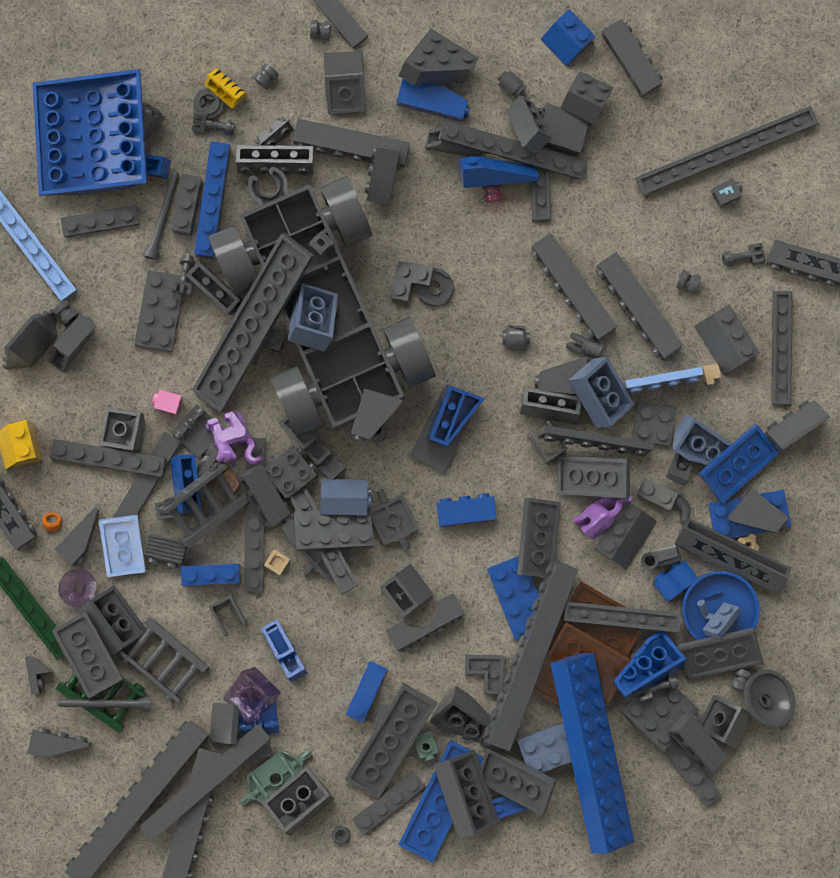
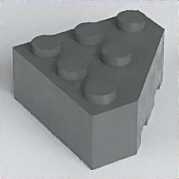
(437, 62)

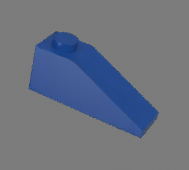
(366, 691)

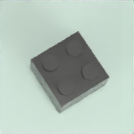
(586, 97)

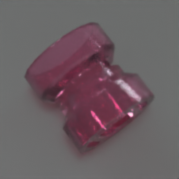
(492, 193)

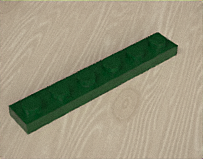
(29, 607)

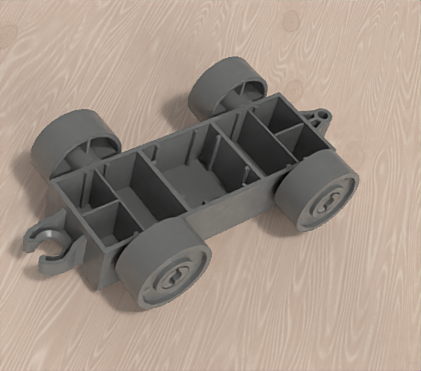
(355, 353)

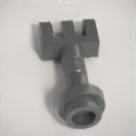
(204, 122)
(728, 258)
(187, 262)
(671, 683)

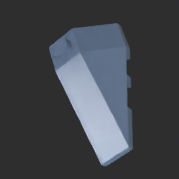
(697, 441)

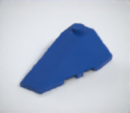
(488, 172)
(650, 665)

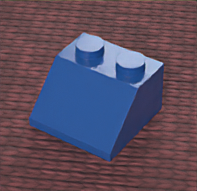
(568, 37)

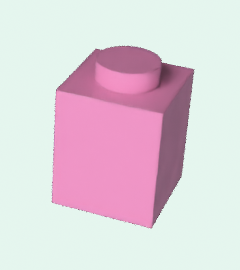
(167, 402)

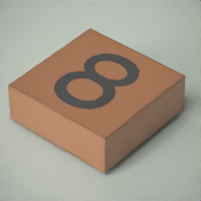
(231, 480)

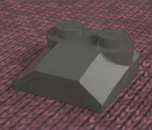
(122, 429)

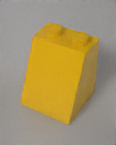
(19, 444)

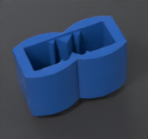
(675, 580)

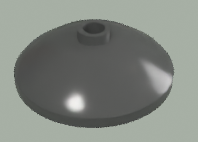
(777, 698)

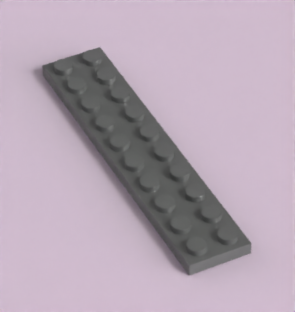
(253, 322)

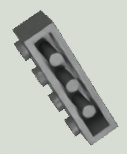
(285, 158)

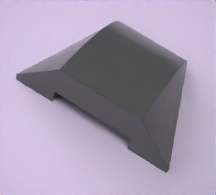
(31, 341)

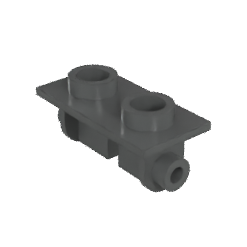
(281, 130)

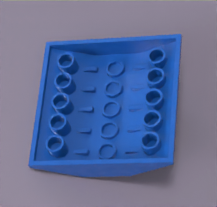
(90, 133)

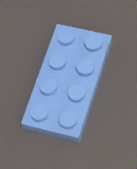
(670, 379)

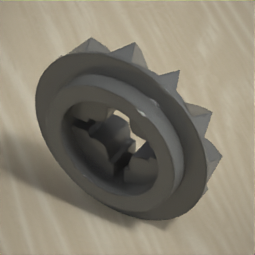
(199, 102)

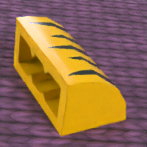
(225, 88)

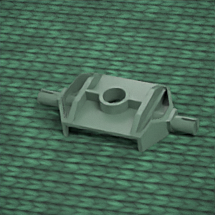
(259, 780)

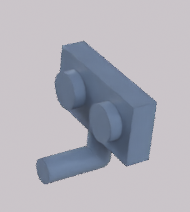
(720, 621)

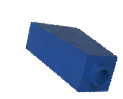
(433, 100)

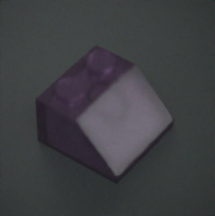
(252, 694)

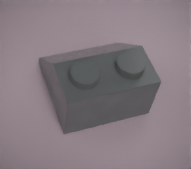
(726, 721)

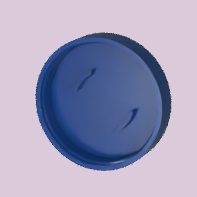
(714, 590)

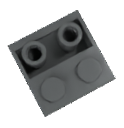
(406, 590)

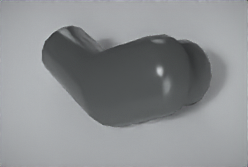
(684, 508)

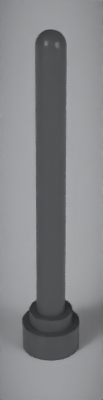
(152, 251)
(143, 703)

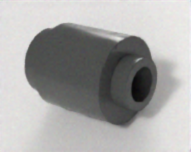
(511, 83)

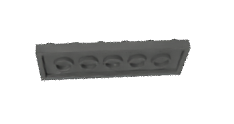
(391, 740)

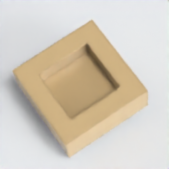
(277, 562)

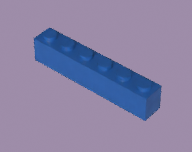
(212, 198)

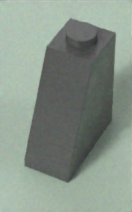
(434, 143)
(71, 342)
(557, 378)
(373, 413)
(758, 513)

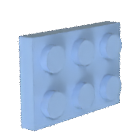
(122, 545)

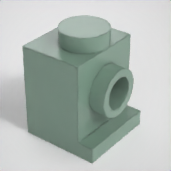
(426, 737)

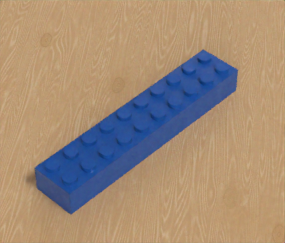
(592, 753)

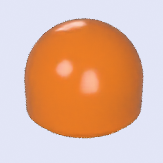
(52, 527)

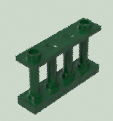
(114, 721)

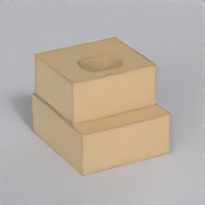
(711, 373)

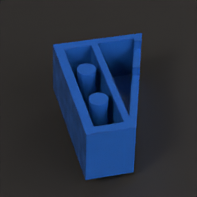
(452, 413)

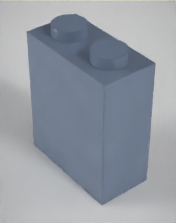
(345, 497)

